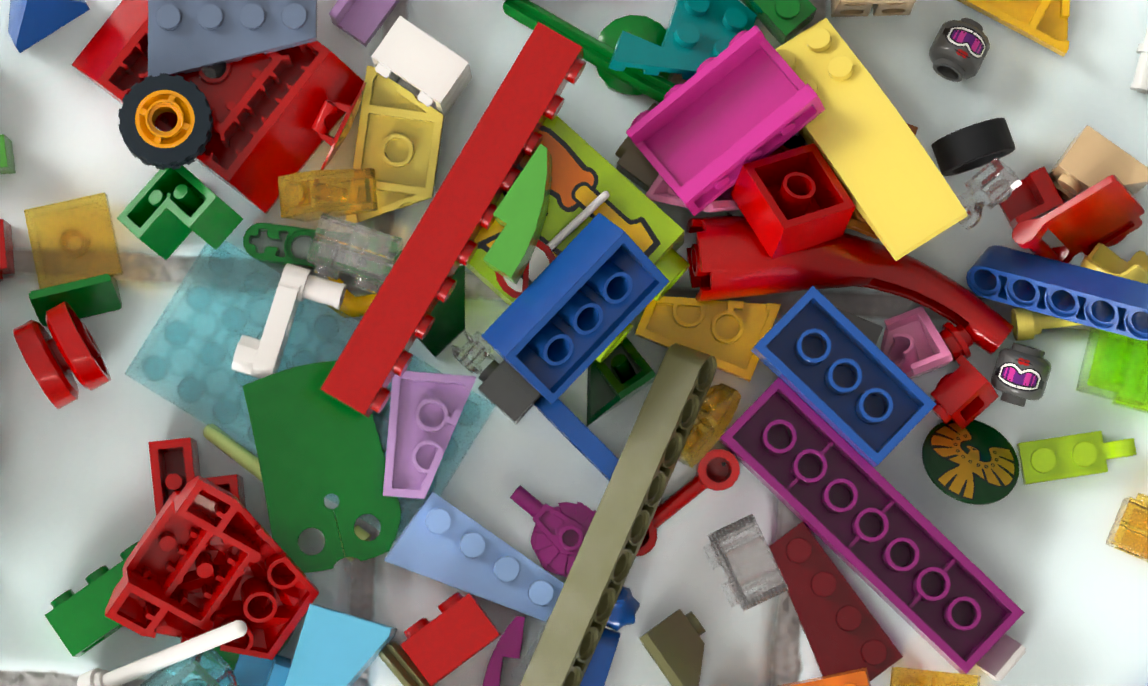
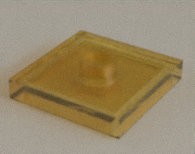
(73, 240)

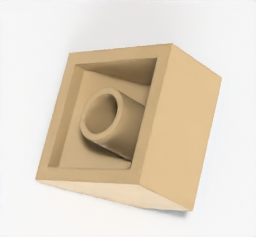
(1092, 159)

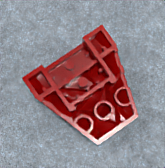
(208, 567)

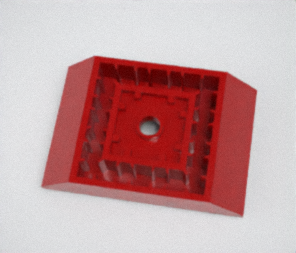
(257, 106)

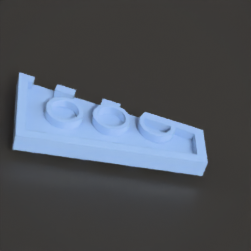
(467, 556)

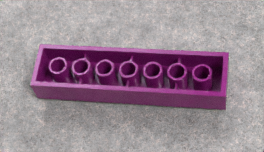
(871, 526)

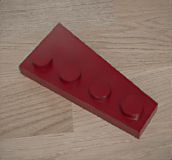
(829, 610)

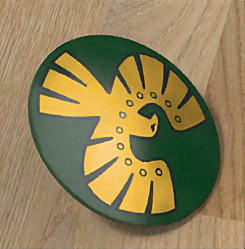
(970, 463)

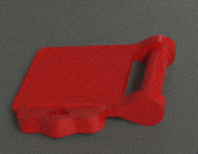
(1095, 216)

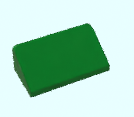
(85, 296)

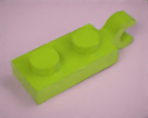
(1069, 456)

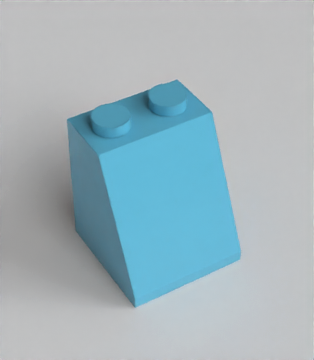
(335, 648)

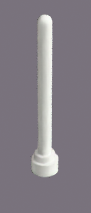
(164, 658)

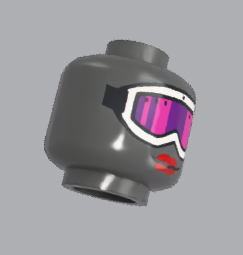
(959, 49)
(1021, 374)

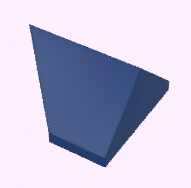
(37, 19)

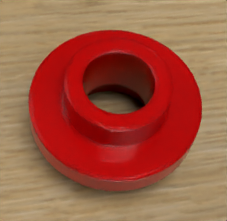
(956, 340)

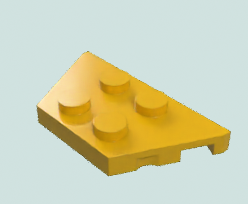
(1036, 19)

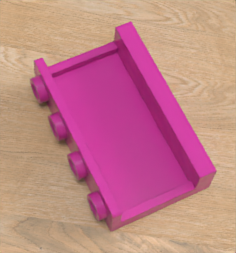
(724, 117)

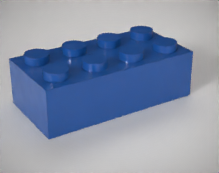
(843, 377)

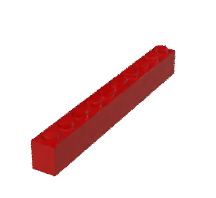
(454, 220)

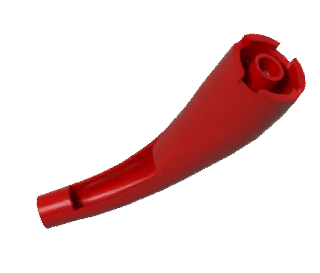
(734, 264)

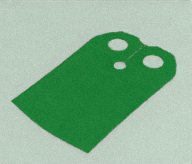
(313, 449)

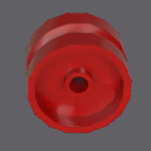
(57, 357)

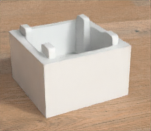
(422, 66)

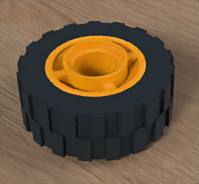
(158, 96)

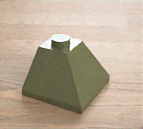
(677, 648)

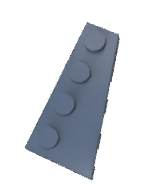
(211, 32)

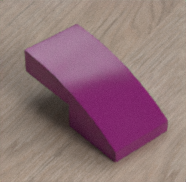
(508, 646)

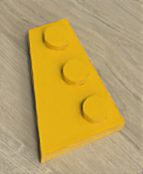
(712, 327)

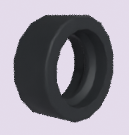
(973, 146)

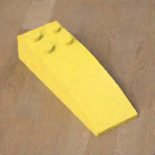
(870, 145)

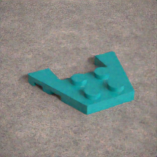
(693, 34)

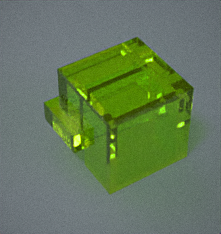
(1115, 369)

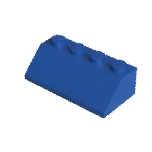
(575, 308)

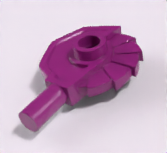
(556, 531)

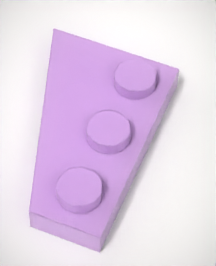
(420, 427)

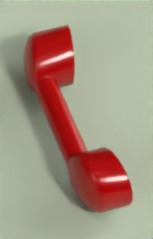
(709, 475)

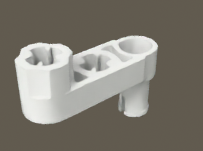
(263, 356)

